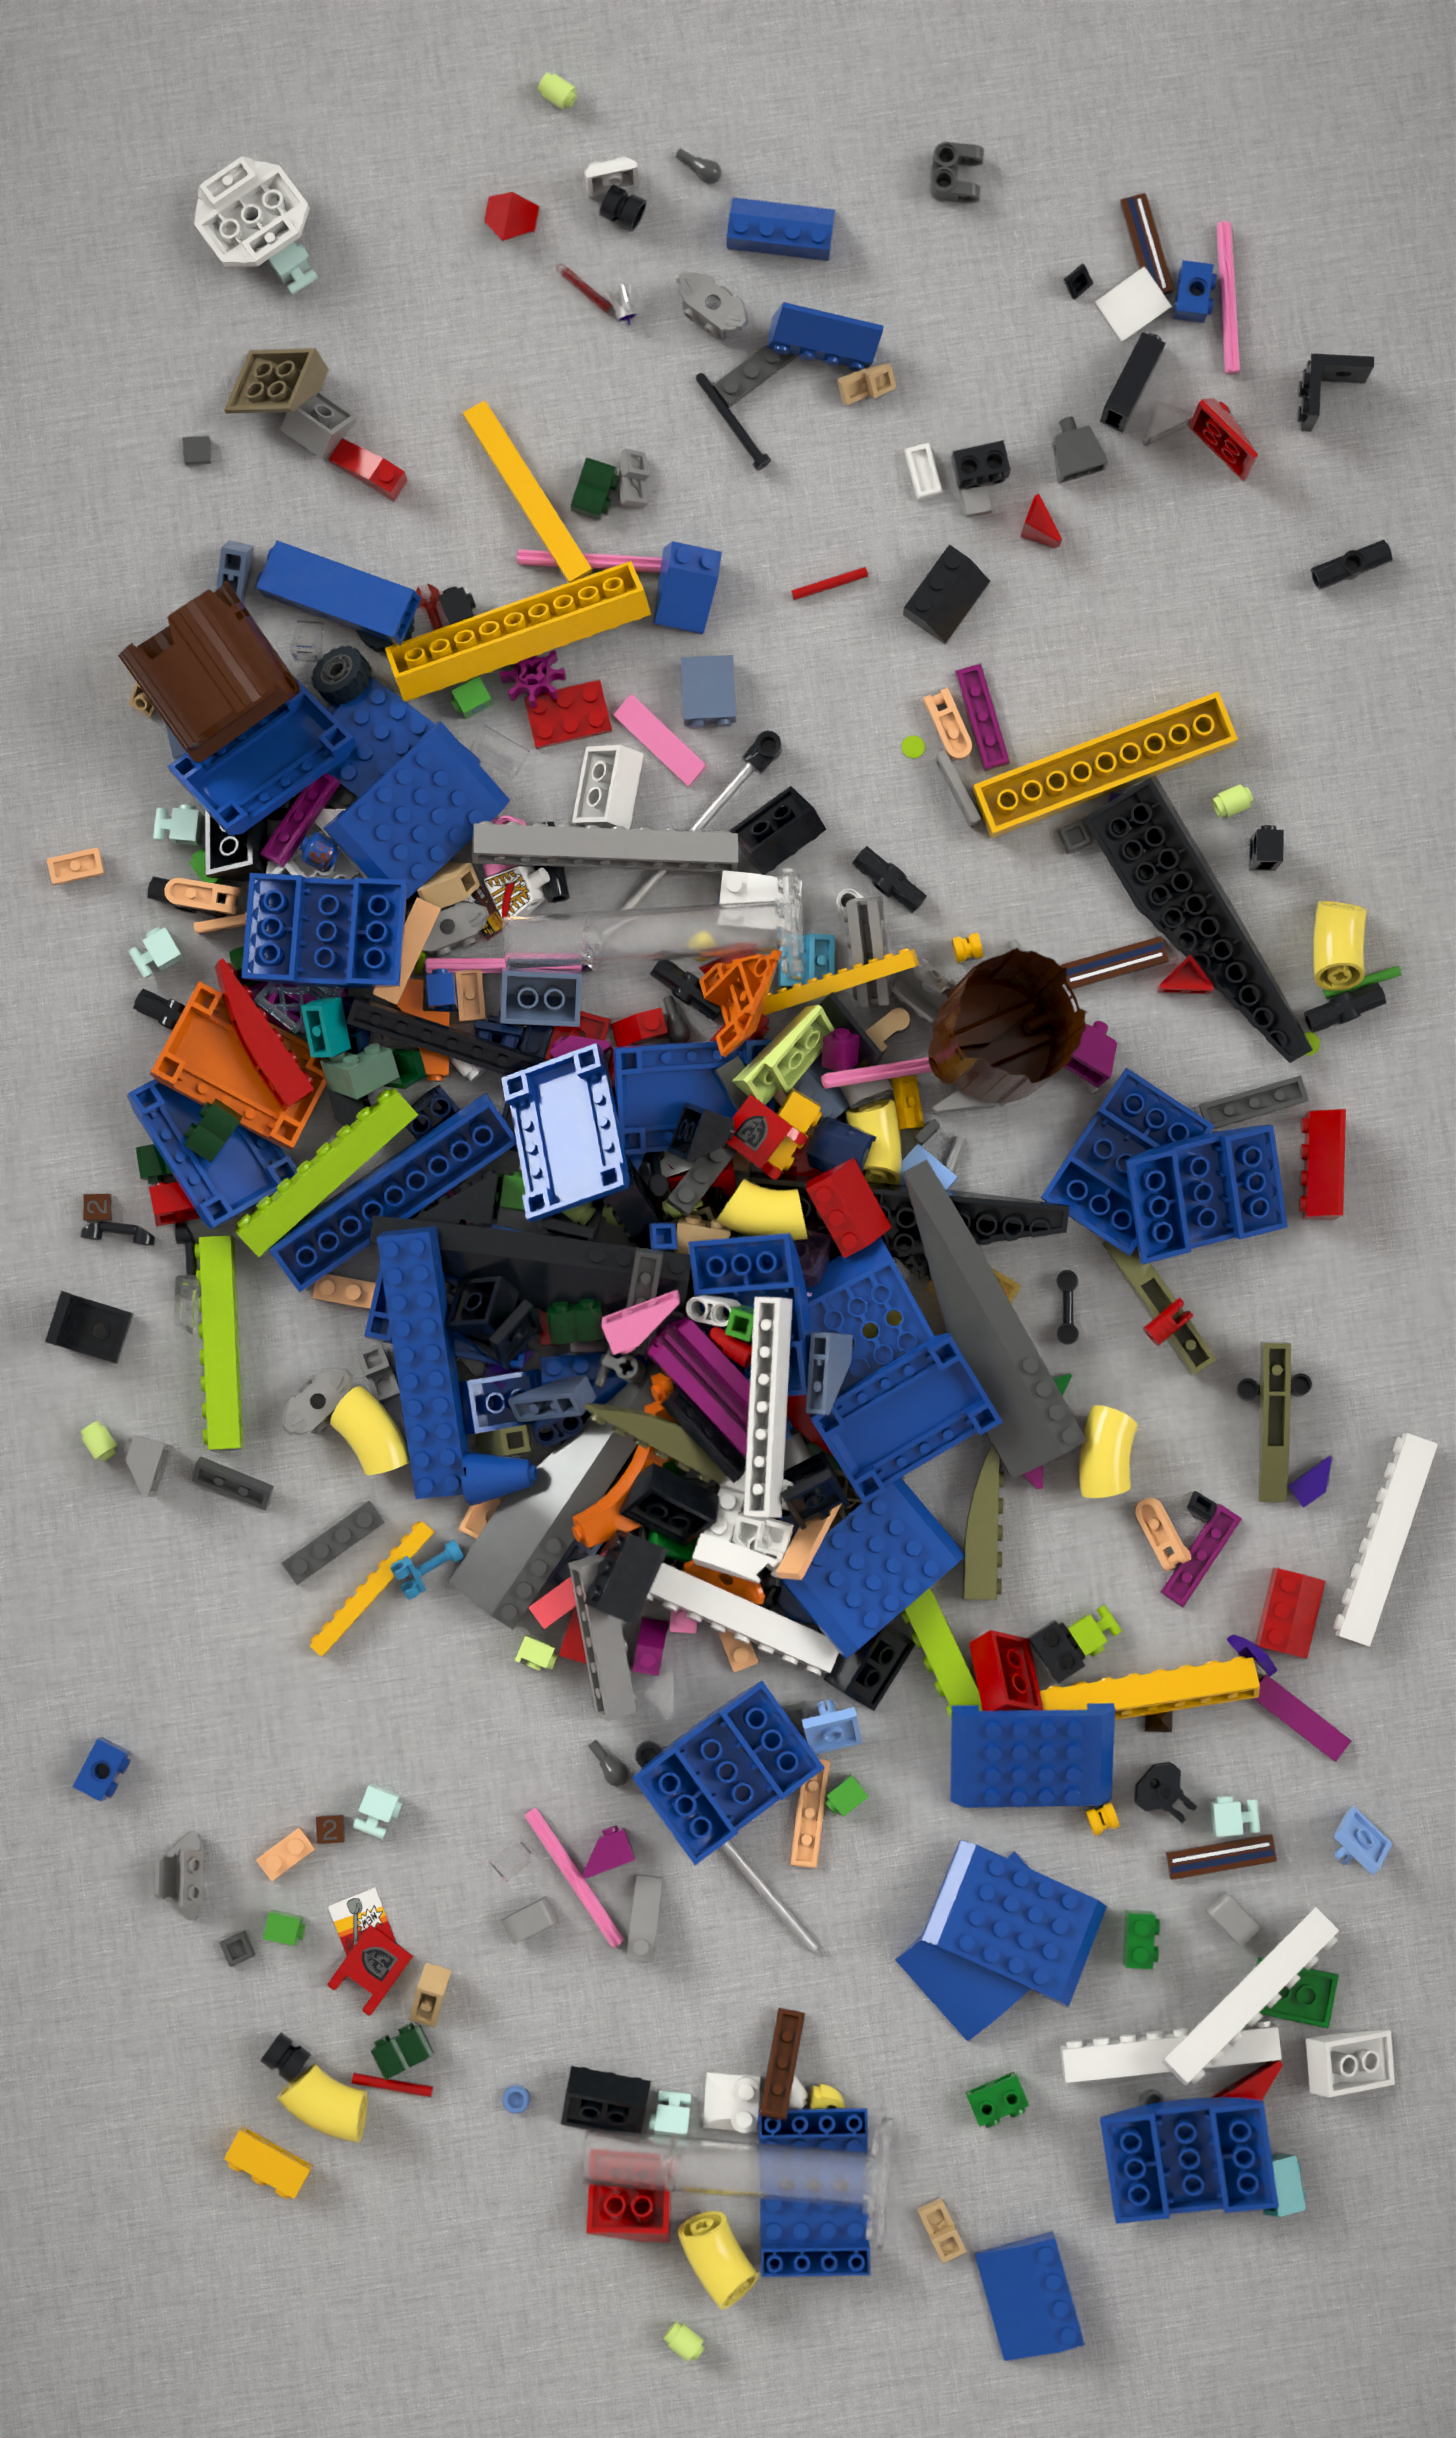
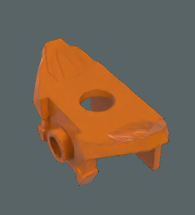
(740, 1587)

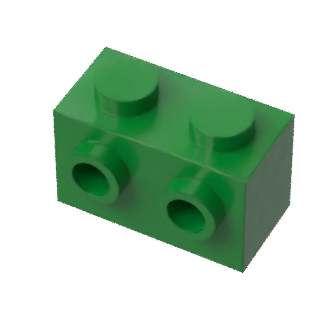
(1139, 1939)
(997, 2099)

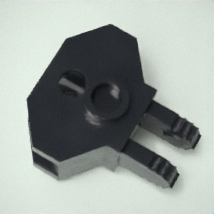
(1164, 1793)

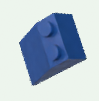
(686, 586)
(487, 1405)

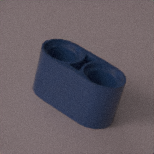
(559, 1430)

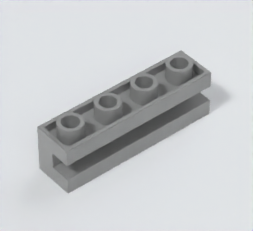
(868, 940)

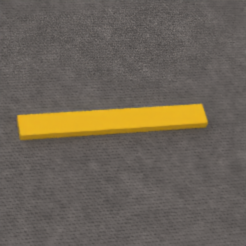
(527, 492)

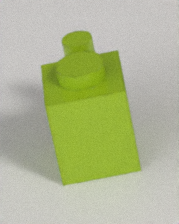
(1089, 1634)

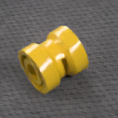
(967, 947)
(1108, 1817)

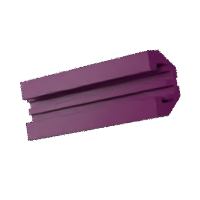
(705, 1378)

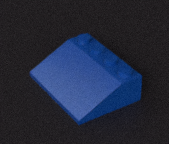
(1029, 2298)

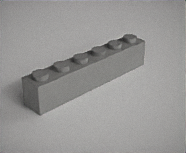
(603, 1647)

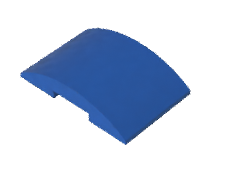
(324, 931)
(1095, 1173)
(1205, 1191)
(757, 1268)
(727, 1771)
(958, 1988)
(1189, 2158)

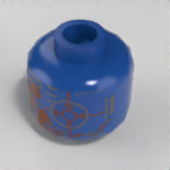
(319, 851)

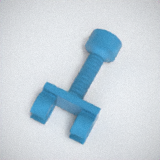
(403, 1568)

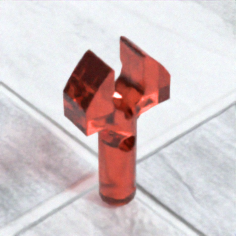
(431, 606)

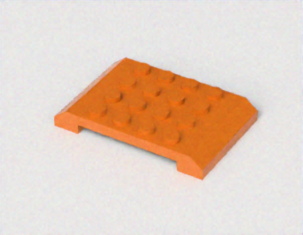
(209, 1063)

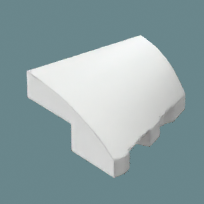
(763, 1536)

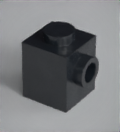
(457, 604)

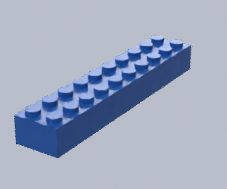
(393, 1190)
(424, 1359)

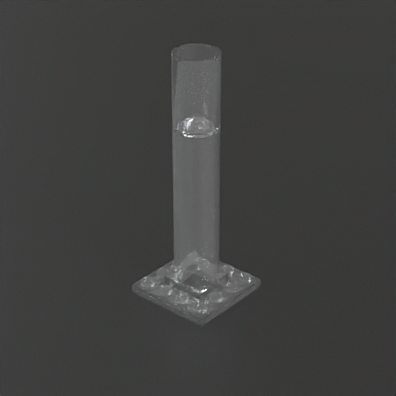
(663, 933)
(747, 2170)

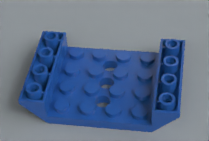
(863, 1292)
(808, 2236)

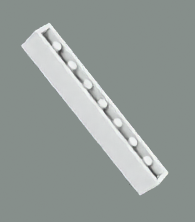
(767, 1407)
(1385, 1540)
(744, 1619)
(1250, 1997)
(1145, 2055)

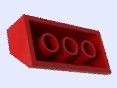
(1323, 1164)

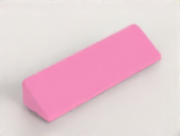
(660, 740)

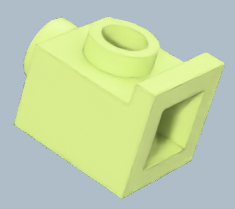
(537, 1653)

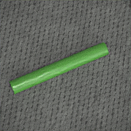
(1368, 980)

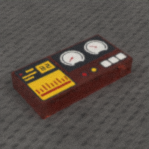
(494, 922)

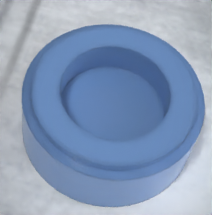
(516, 2099)

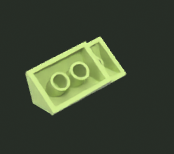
(786, 1055)

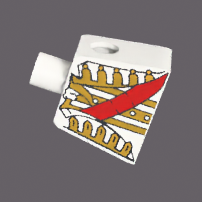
(517, 890)

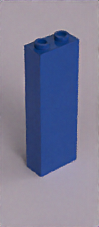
(338, 592)

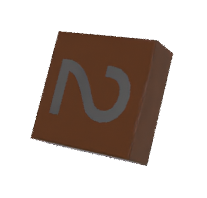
(97, 1207)
(330, 1829)

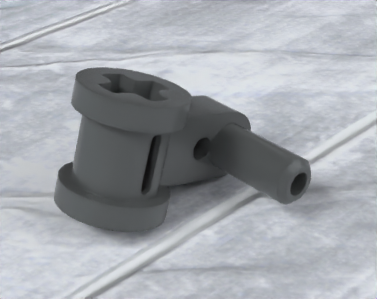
(621, 1367)

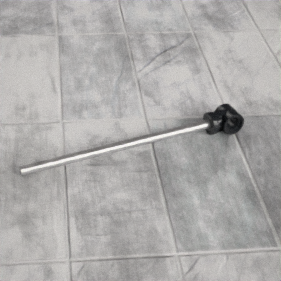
(756, 760)
(749, 1873)

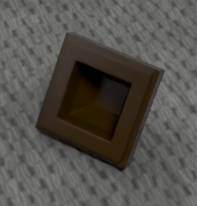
(1159, 1722)

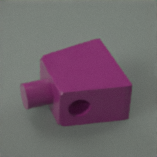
(1094, 1056)

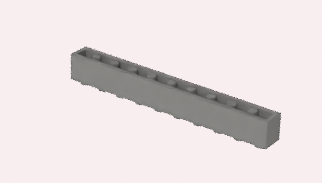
(604, 847)

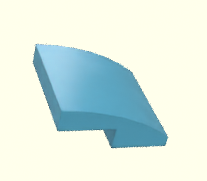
(819, 959)

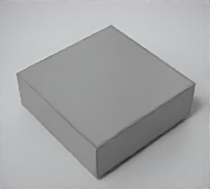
(976, 501)

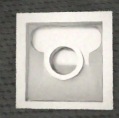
(602, 175)
(731, 2102)

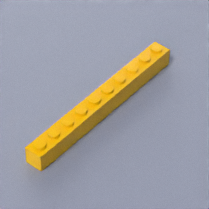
(843, 980)
(370, 1590)

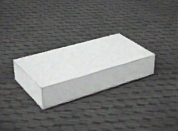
(923, 471)

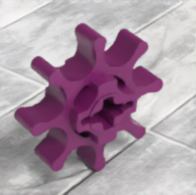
(534, 677)

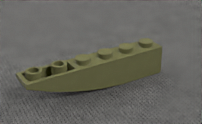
(1157, 1297)
(1274, 1420)
(661, 1434)
(983, 1533)

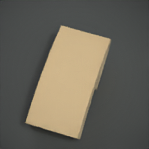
(868, 381)
(941, 2230)

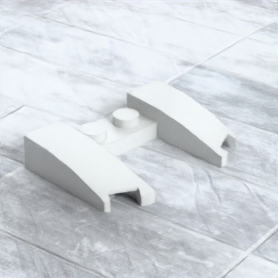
(715, 1546)

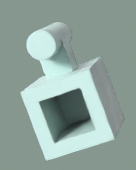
(290, 264)
(183, 826)
(161, 950)
(378, 1805)
(1229, 1819)
(671, 2118)

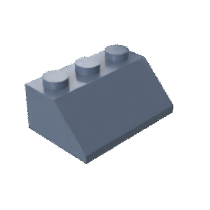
(541, 997)
(831, 1099)

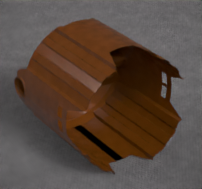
(211, 672)
(1021, 1045)

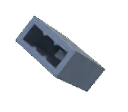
(708, 691)

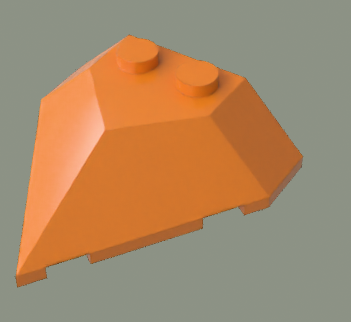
(741, 993)

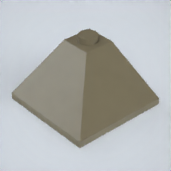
(277, 381)

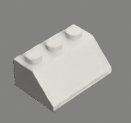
(607, 786)

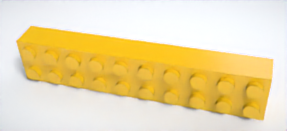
(518, 631)
(1104, 765)

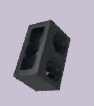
(978, 458)
(1266, 848)
(1051, 1655)

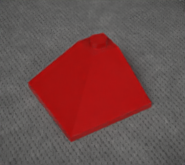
(1223, 436)
(629, 2213)

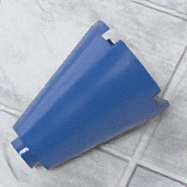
(494, 1476)

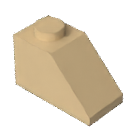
(430, 1994)

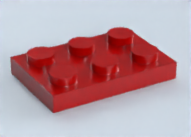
(574, 715)

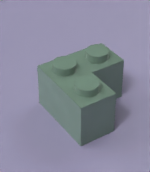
(361, 1072)

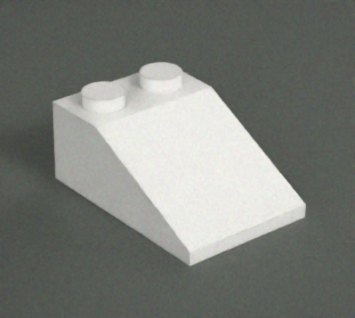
(748, 887)
(1349, 2062)

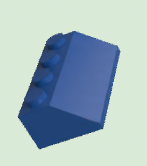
(780, 229)
(824, 336)
(564, 1366)

